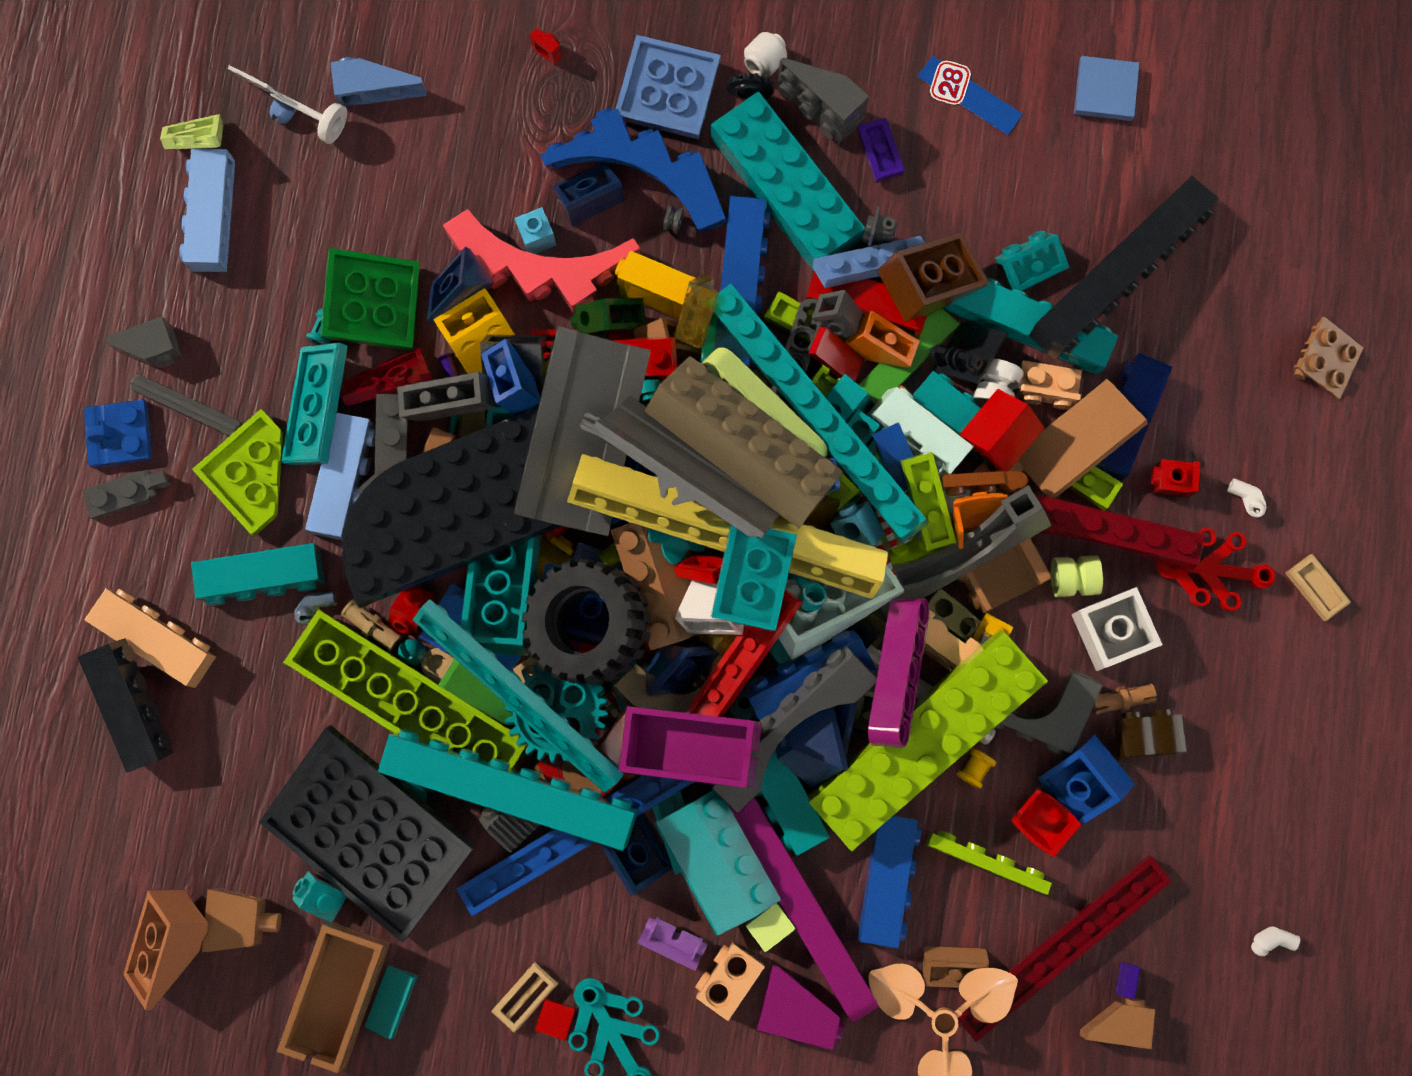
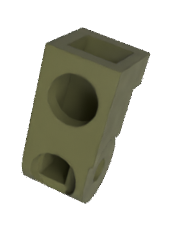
(953, 614)

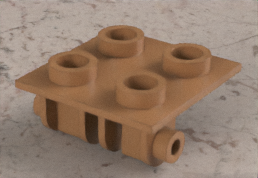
(1328, 357)

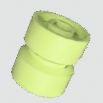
(1081, 575)

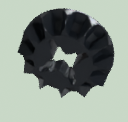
(747, 84)

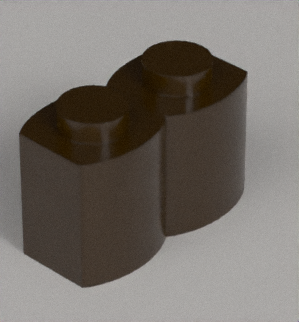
(1150, 735)

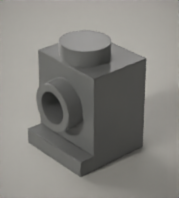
(840, 319)

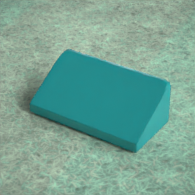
(391, 1001)

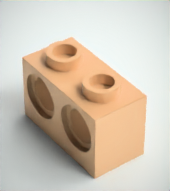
(736, 984)

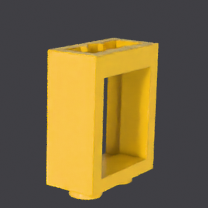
(658, 284)

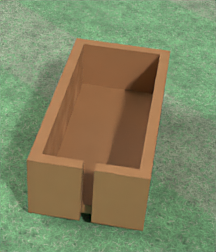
(333, 997)

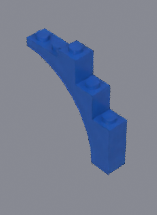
(648, 154)

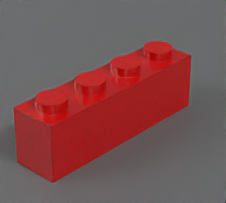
(870, 297)

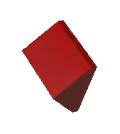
(1002, 430)

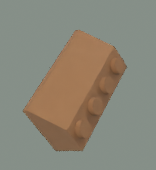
(657, 580)

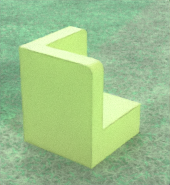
(770, 927)

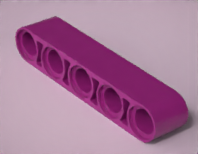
(898, 672)

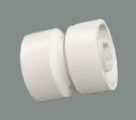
(1000, 376)

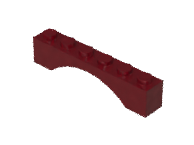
(1148, 539)

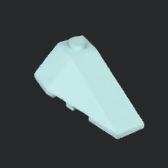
(837, 614)

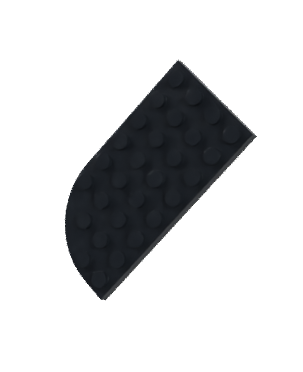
(440, 511)

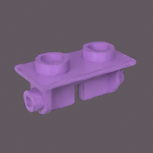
(663, 939)

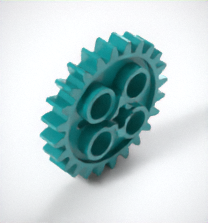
(585, 712)

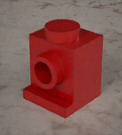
(1165, 484)

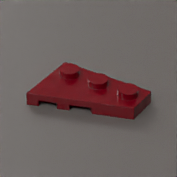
(386, 377)

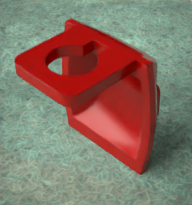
(1046, 822)

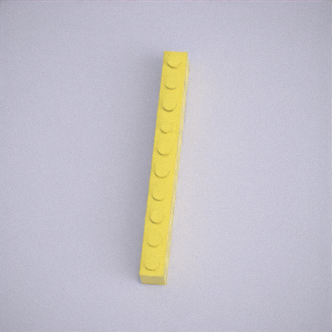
(637, 499)

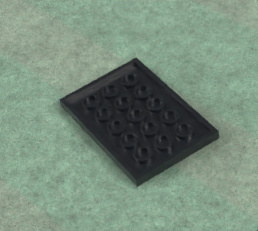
(367, 833)

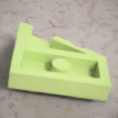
(193, 134)

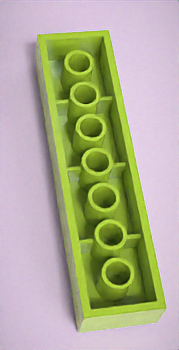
(396, 692)
(942, 730)

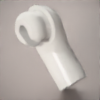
(1251, 497)
(1273, 937)

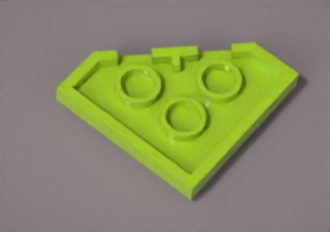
(247, 472)

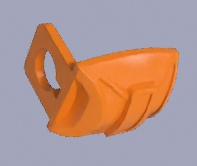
(973, 511)

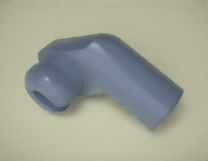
(311, 603)

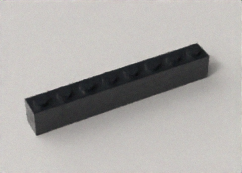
(1123, 267)

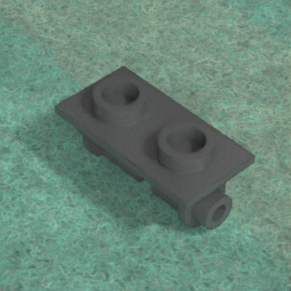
(879, 229)

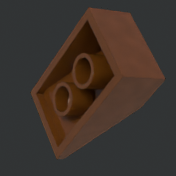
(931, 276)

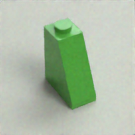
(471, 690)

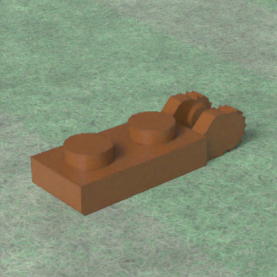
(984, 482)

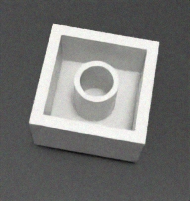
(1116, 629)

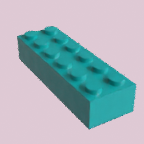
(789, 180)

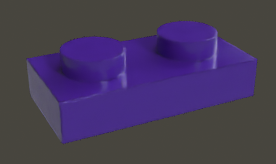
(880, 150)

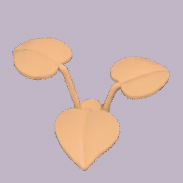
(987, 993)

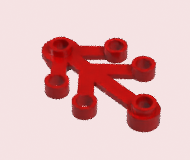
(1210, 570)

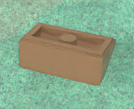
(950, 964)

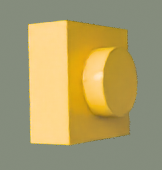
(991, 625)

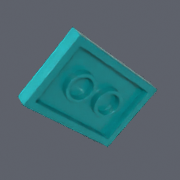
(753, 578)

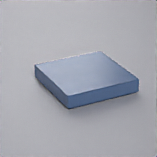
(1106, 88)

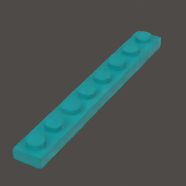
(517, 696)

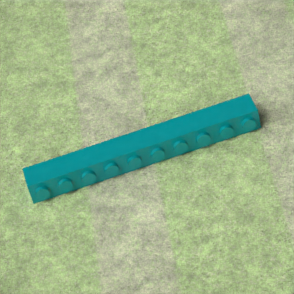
(818, 414)

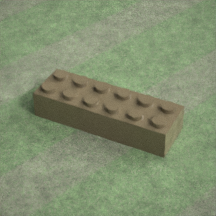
(743, 441)

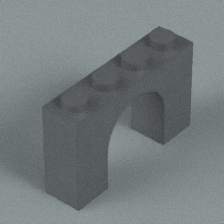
(1064, 719)

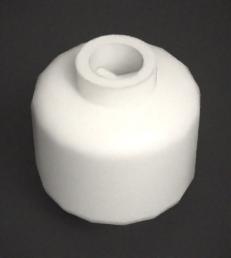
(765, 53)

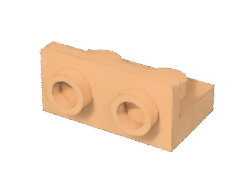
(1049, 385)

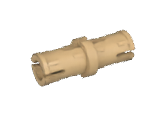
(371, 625)

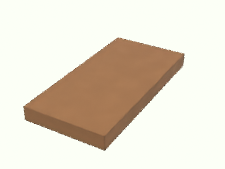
(1081, 439)

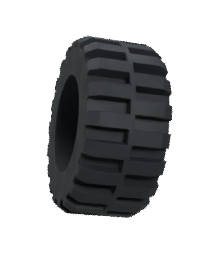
(548, 620)

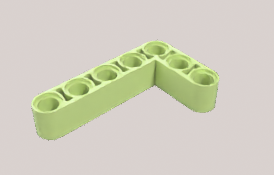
(735, 373)

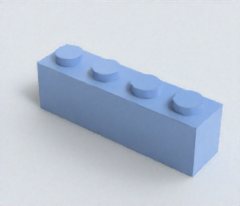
(207, 210)
(342, 476)

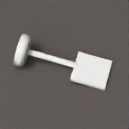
(330, 122)

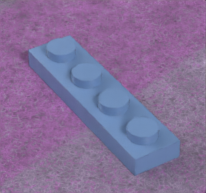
(858, 263)

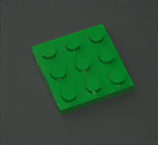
(369, 299)

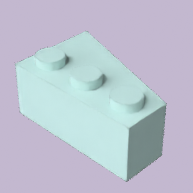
(921, 429)

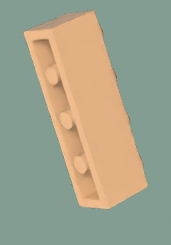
(150, 637)

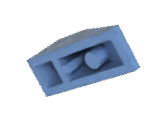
(367, 82)

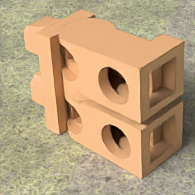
(944, 646)

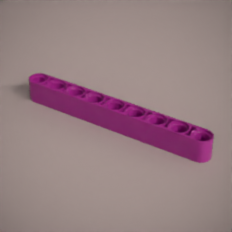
(806, 914)

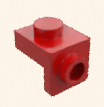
(405, 609)

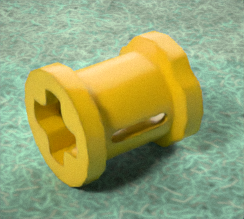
(976, 768)

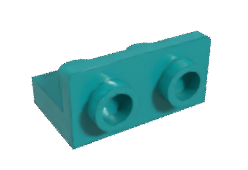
(1033, 260)

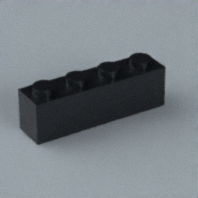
(126, 705)

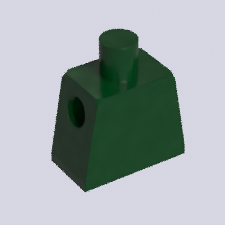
(595, 318)

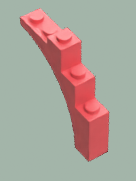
(536, 274)

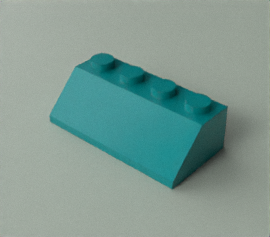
(717, 861)

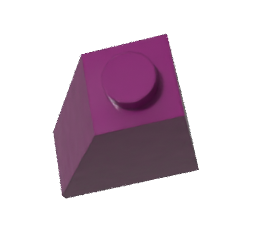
(796, 1012)

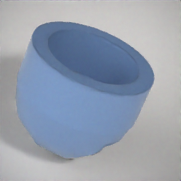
(281, 111)

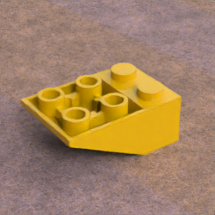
(469, 324)

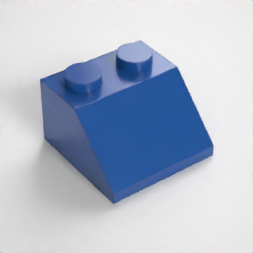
(1087, 780)

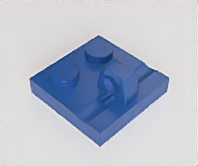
(118, 433)

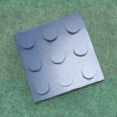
(668, 86)

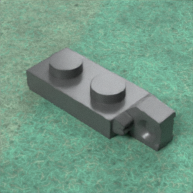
(124, 493)

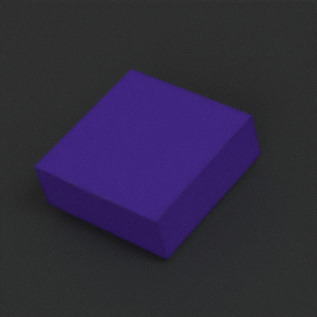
(1127, 980)

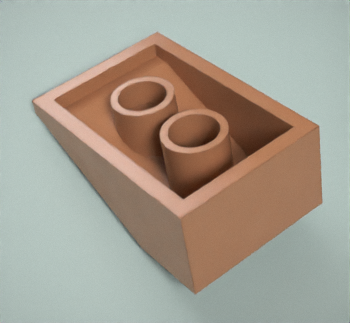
(163, 944)

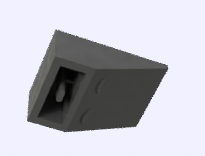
(824, 96)

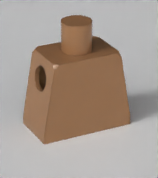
(236, 920)

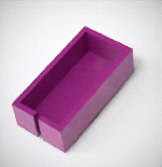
(690, 747)

